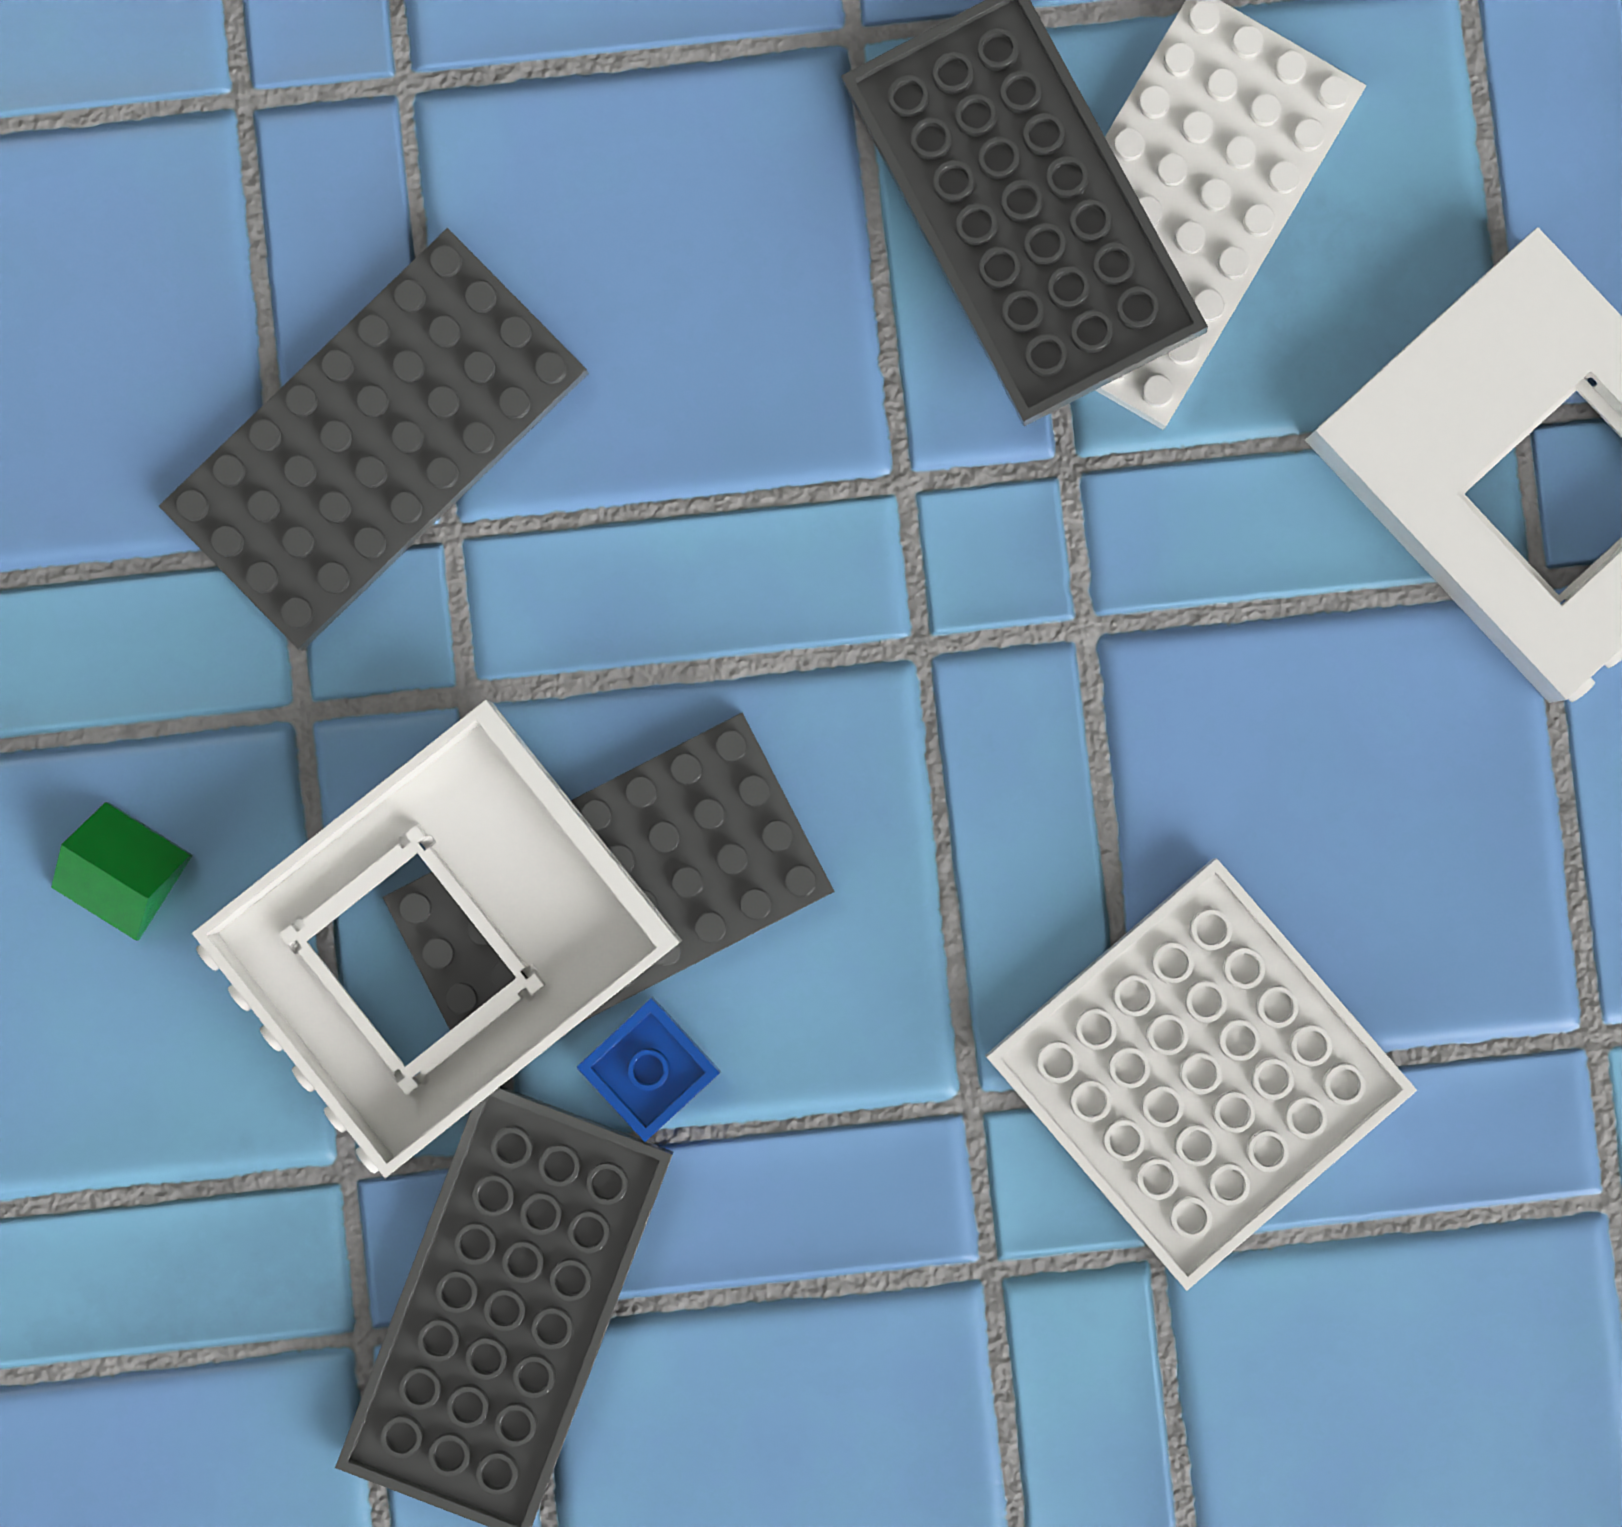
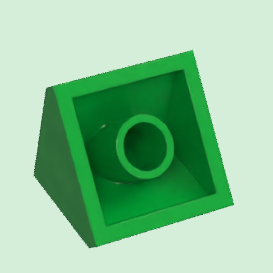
(118, 869)

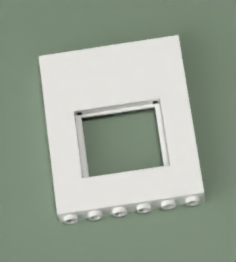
(1458, 408)
(521, 873)

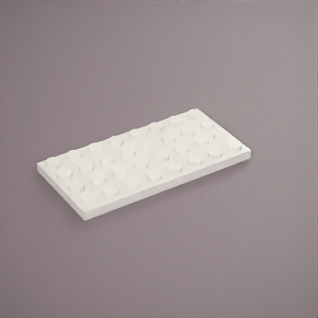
(1219, 158)

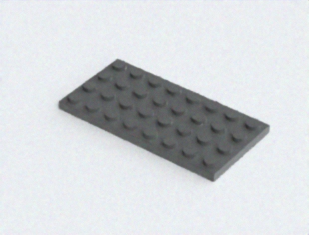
(1023, 205)
(374, 439)
(694, 831)
(504, 1310)

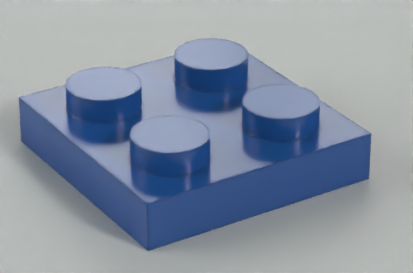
(648, 1069)

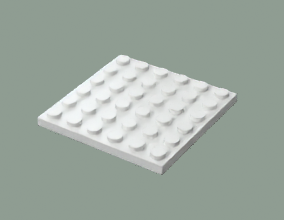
(1201, 1073)

